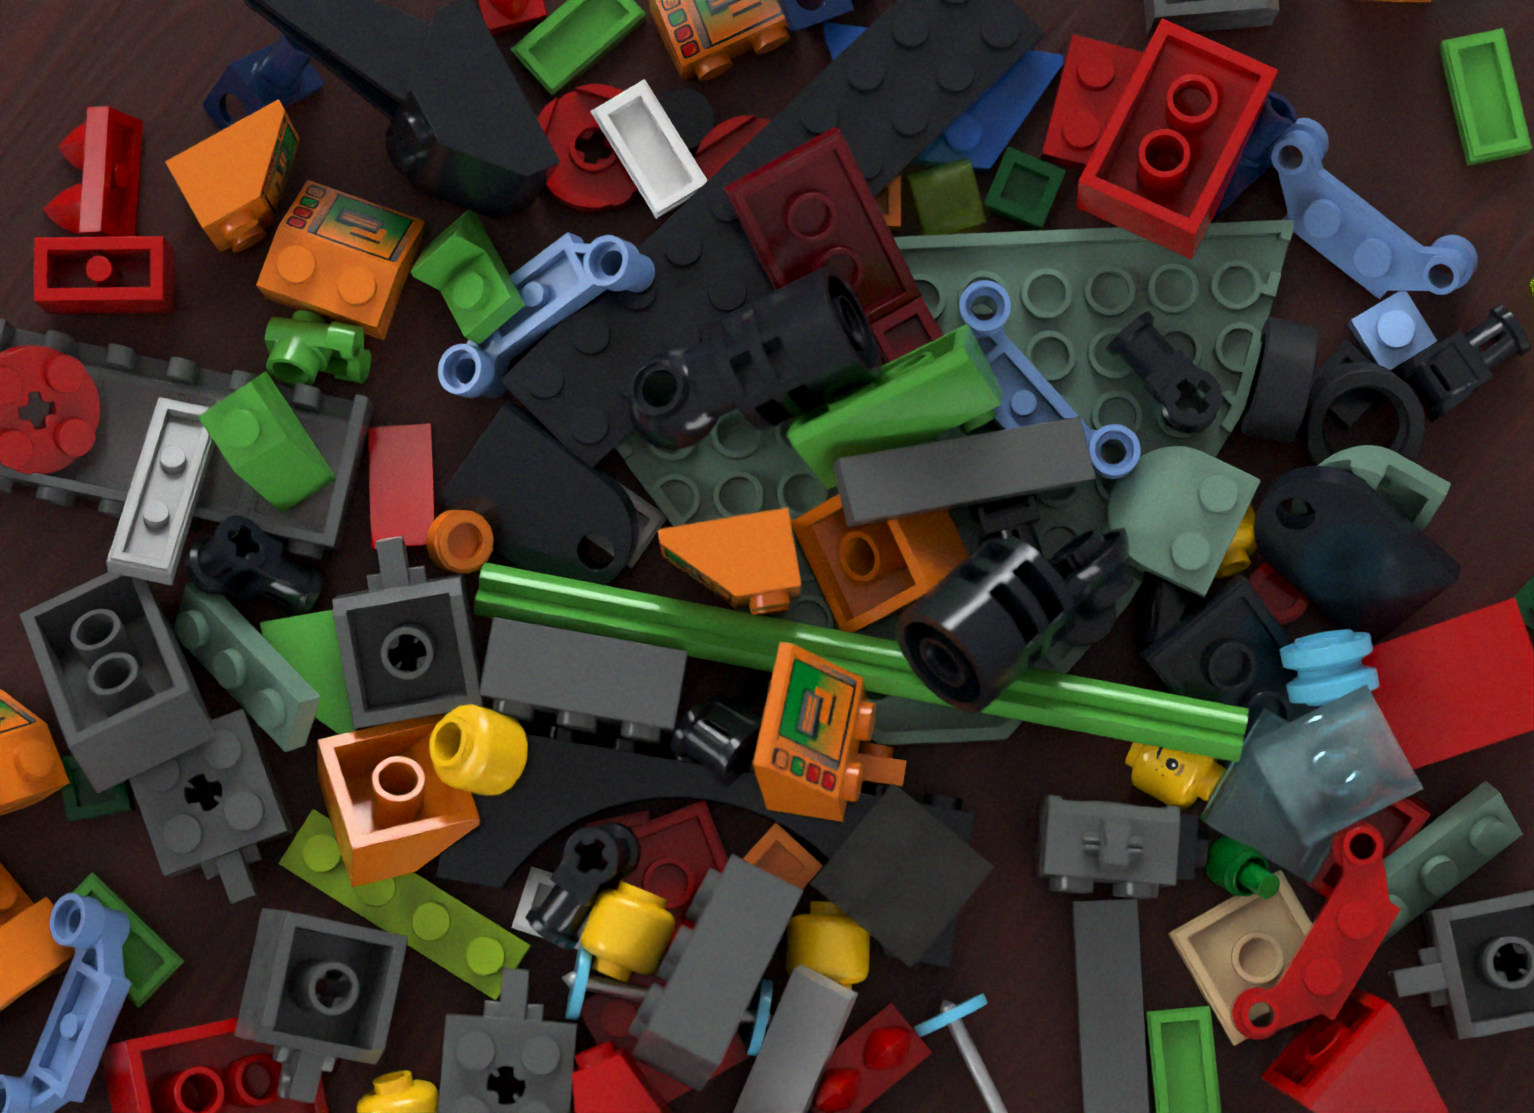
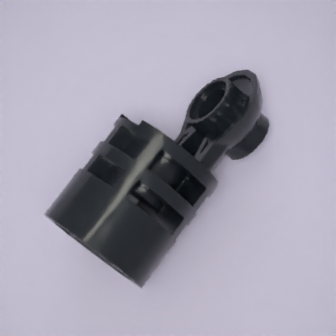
(764, 359)
(1006, 612)

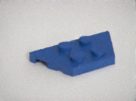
(992, 120)

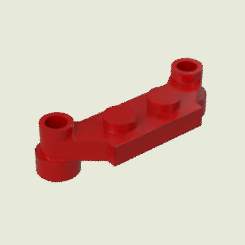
(1334, 946)

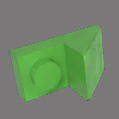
(470, 277)

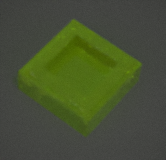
(946, 198)

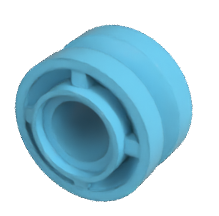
(1328, 666)

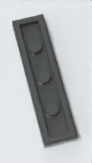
(963, 471)
(1110, 1006)

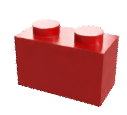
(104, 275)

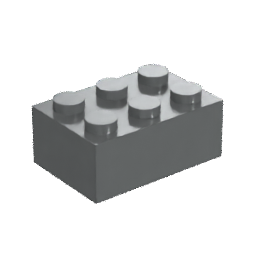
(117, 678)
(584, 680)
(712, 971)

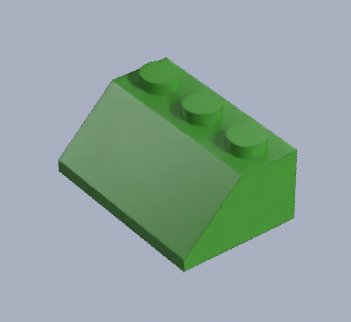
(908, 406)

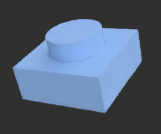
(1392, 331)

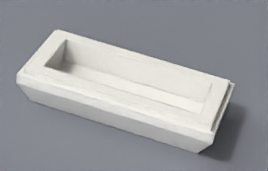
(650, 148)

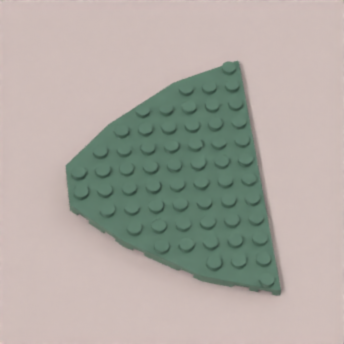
(1067, 304)

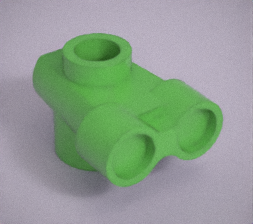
(310, 345)

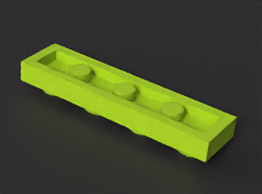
(410, 907)

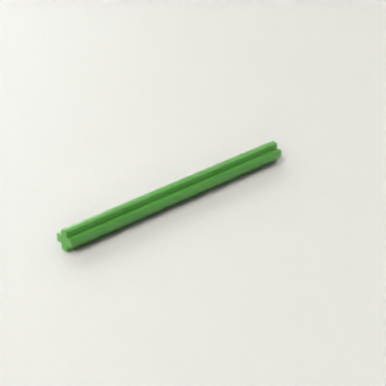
(754, 642)

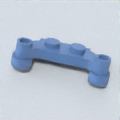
(1356, 233)
(553, 289)
(1026, 393)
(82, 1011)

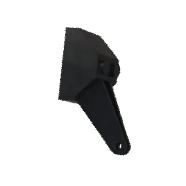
(444, 87)

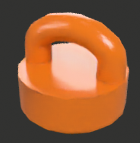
(459, 541)

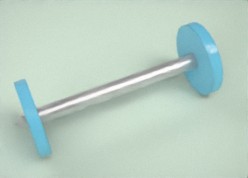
(579, 981)
(952, 1017)

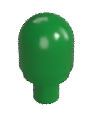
(1240, 869)

